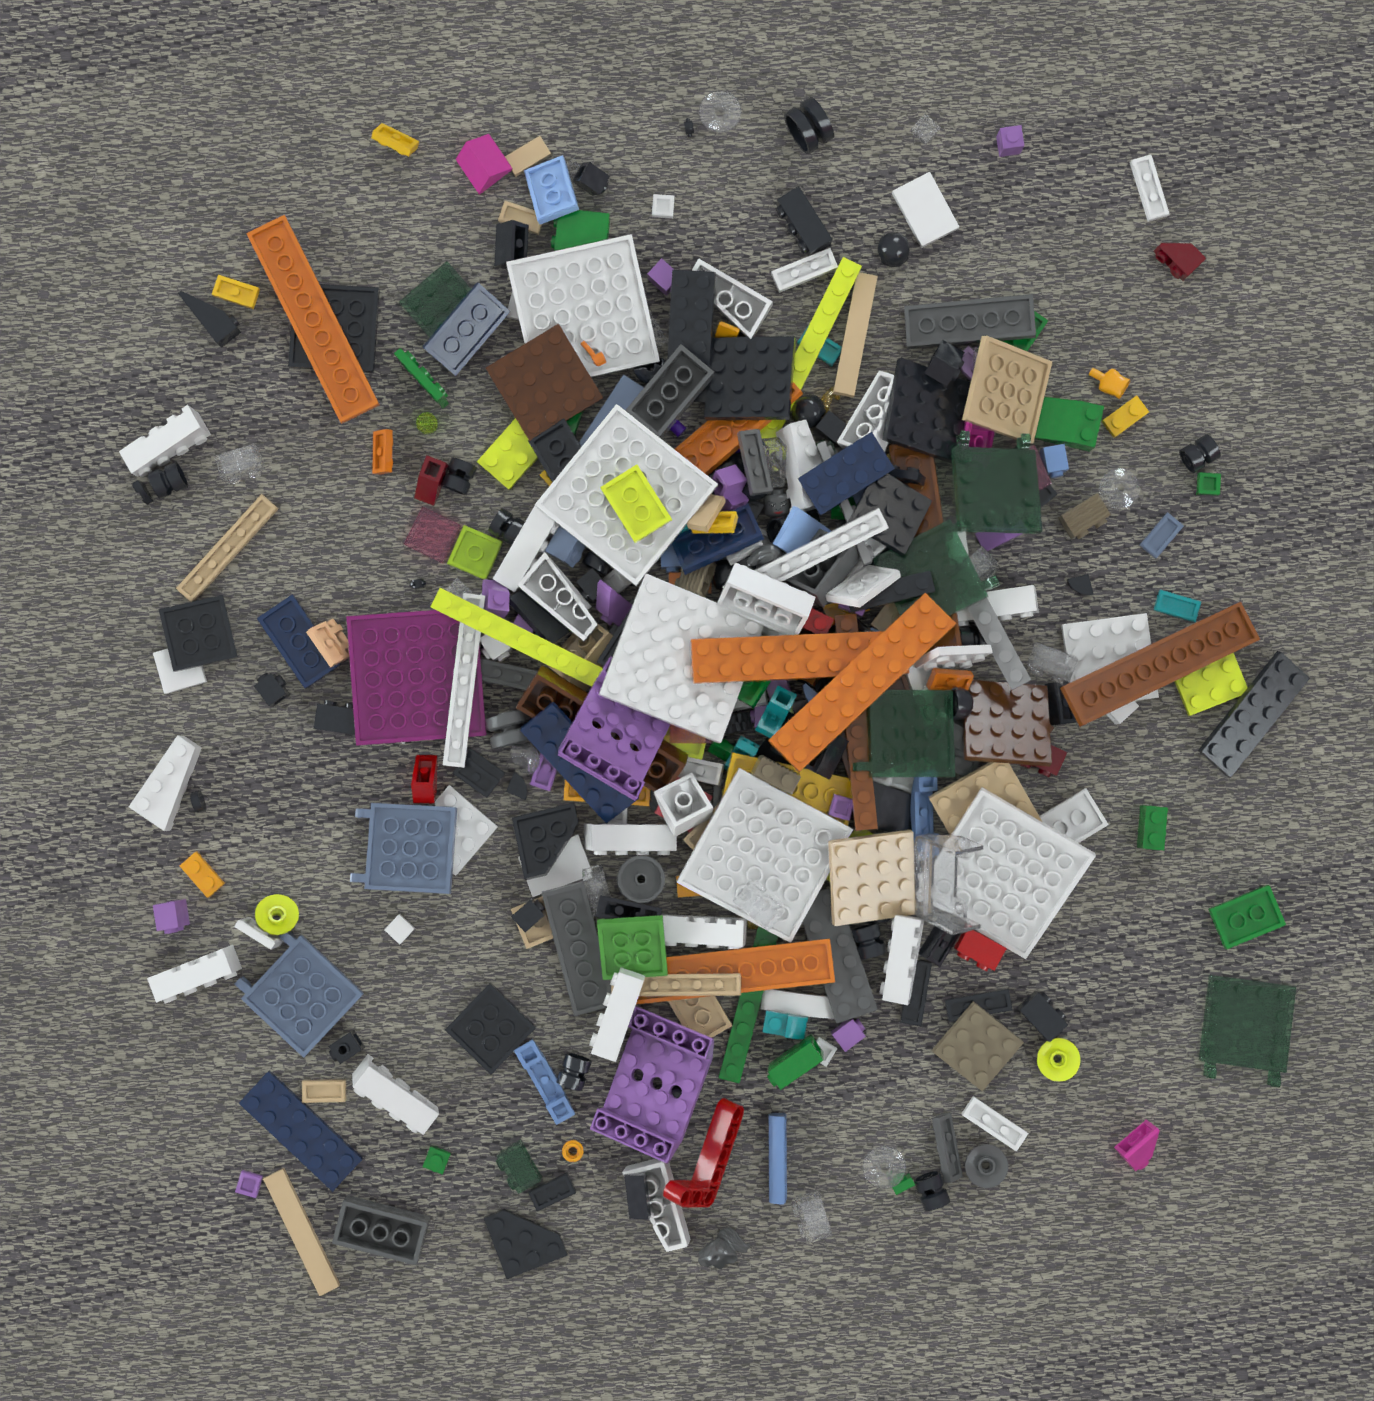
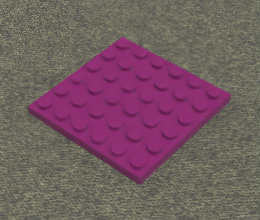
(405, 677)

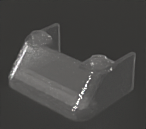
(937, 881)

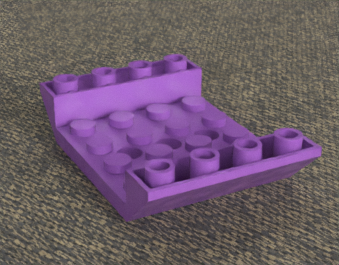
(600, 753)
(637, 1111)

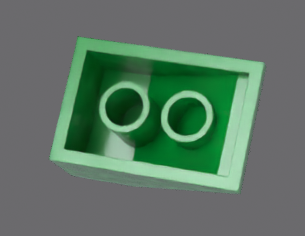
(1069, 423)

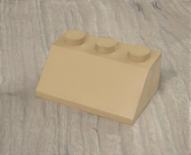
(588, 650)

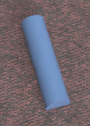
(777, 1158)

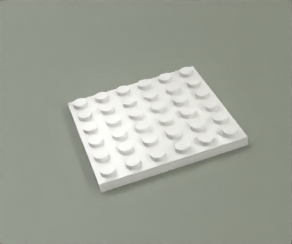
(593, 297)
(584, 511)
(655, 663)
(764, 839)
(1020, 873)

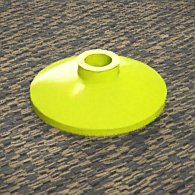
(280, 906)
(1066, 1067)

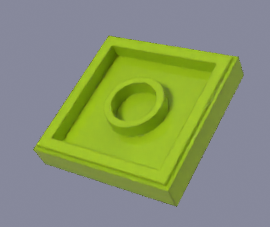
(475, 552)

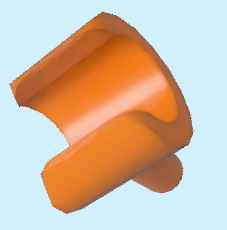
(598, 358)

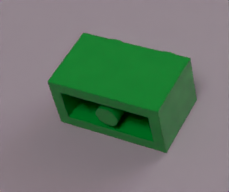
(1152, 827)

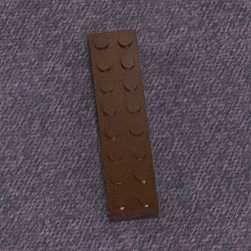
(550, 687)

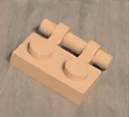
(330, 641)

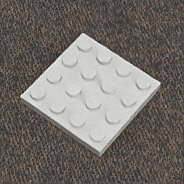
(1104, 642)

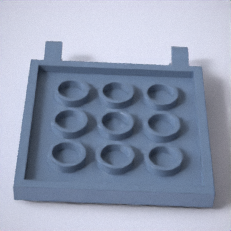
(409, 848)
(300, 994)

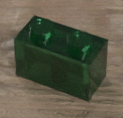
(518, 1167)

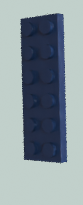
(546, 734)
(300, 1130)

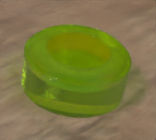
(427, 423)

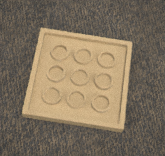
(1006, 389)
(995, 777)
(871, 877)

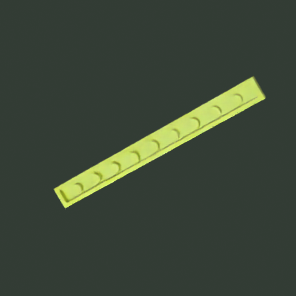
(819, 330)
(515, 637)

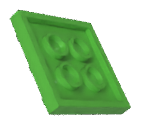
(632, 945)

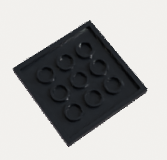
(358, 316)
(751, 378)
(925, 412)

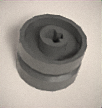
(510, 726)
(636, 891)

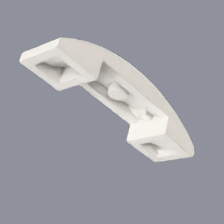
(796, 1003)

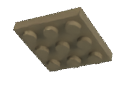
(977, 1046)

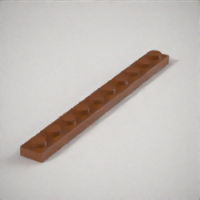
(858, 751)

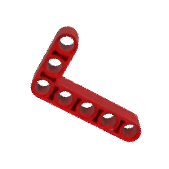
(712, 1160)

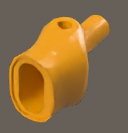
(1111, 382)

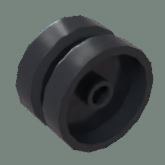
(809, 125)

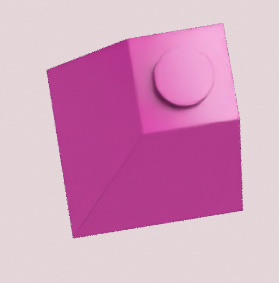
(1139, 1145)

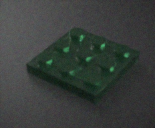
(435, 298)

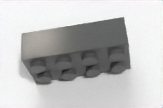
(670, 391)
(381, 1230)

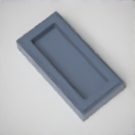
(1161, 535)

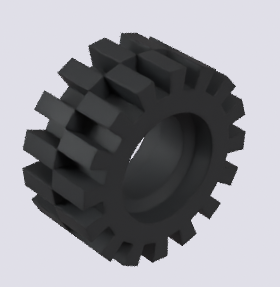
(738, 723)

